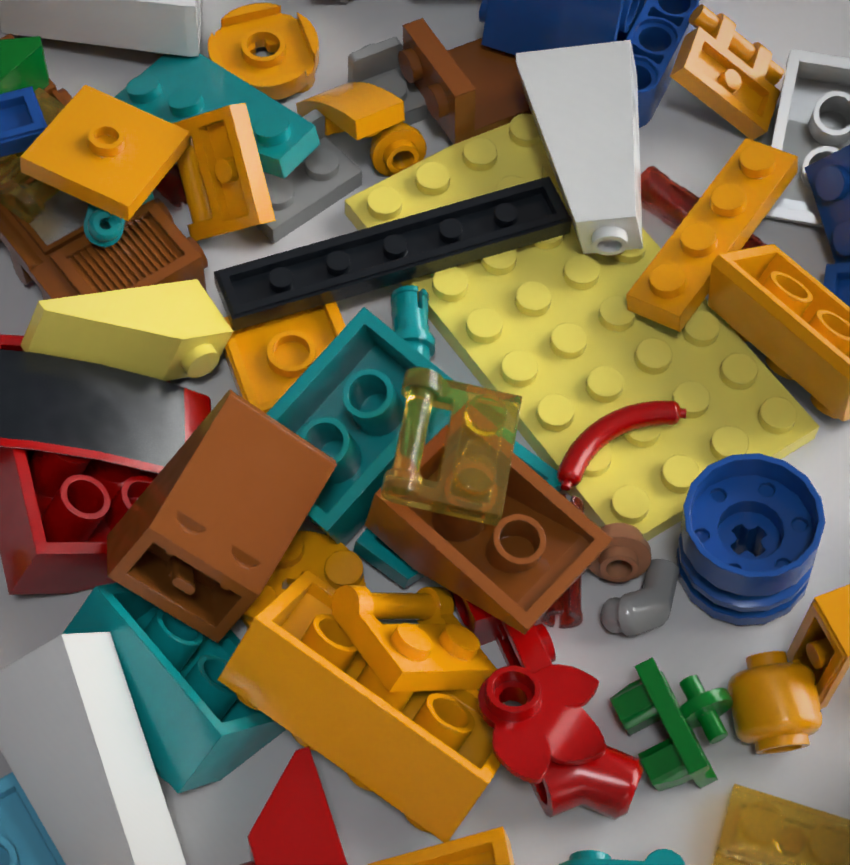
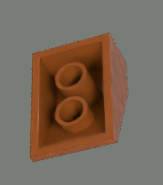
(505, 568)

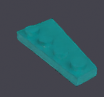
(190, 86)

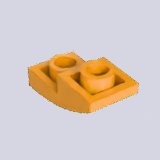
(356, 109)

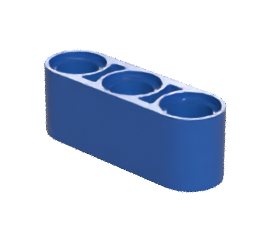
(655, 47)

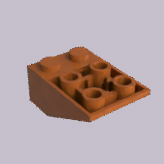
(218, 517)

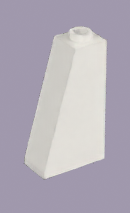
(127, 24)
(590, 130)
(84, 754)

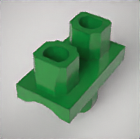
(653, 700)

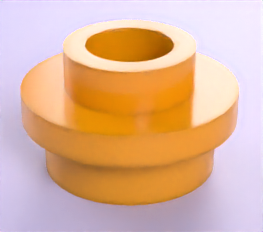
(397, 148)

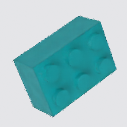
(354, 412)

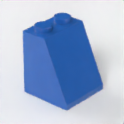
(553, 24)

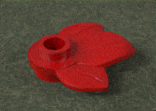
(547, 724)

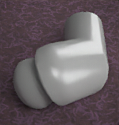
(646, 607)

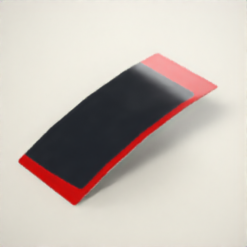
(94, 411)

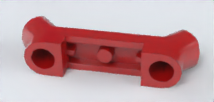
(600, 785)

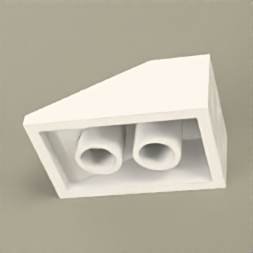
(810, 124)

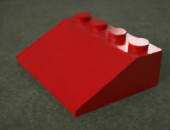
(59, 514)

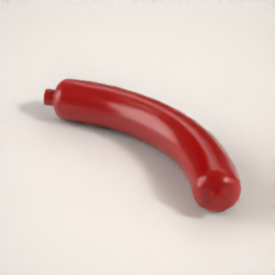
(607, 429)

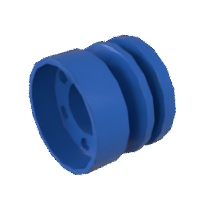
(749, 538)

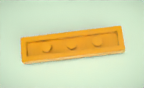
(716, 224)

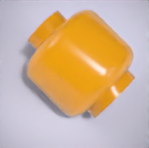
(774, 703)

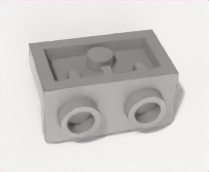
(311, 186)

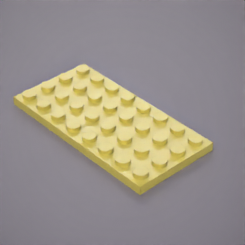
(562, 338)

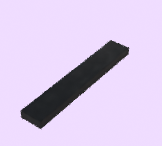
(391, 253)

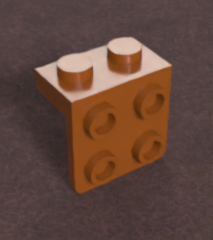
(463, 87)

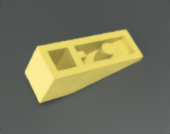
(145, 330)

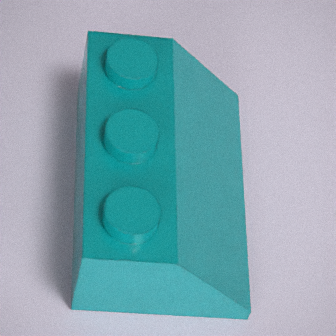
(187, 716)

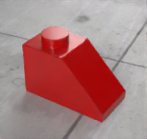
(296, 820)

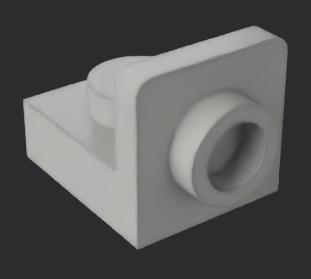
(380, 67)

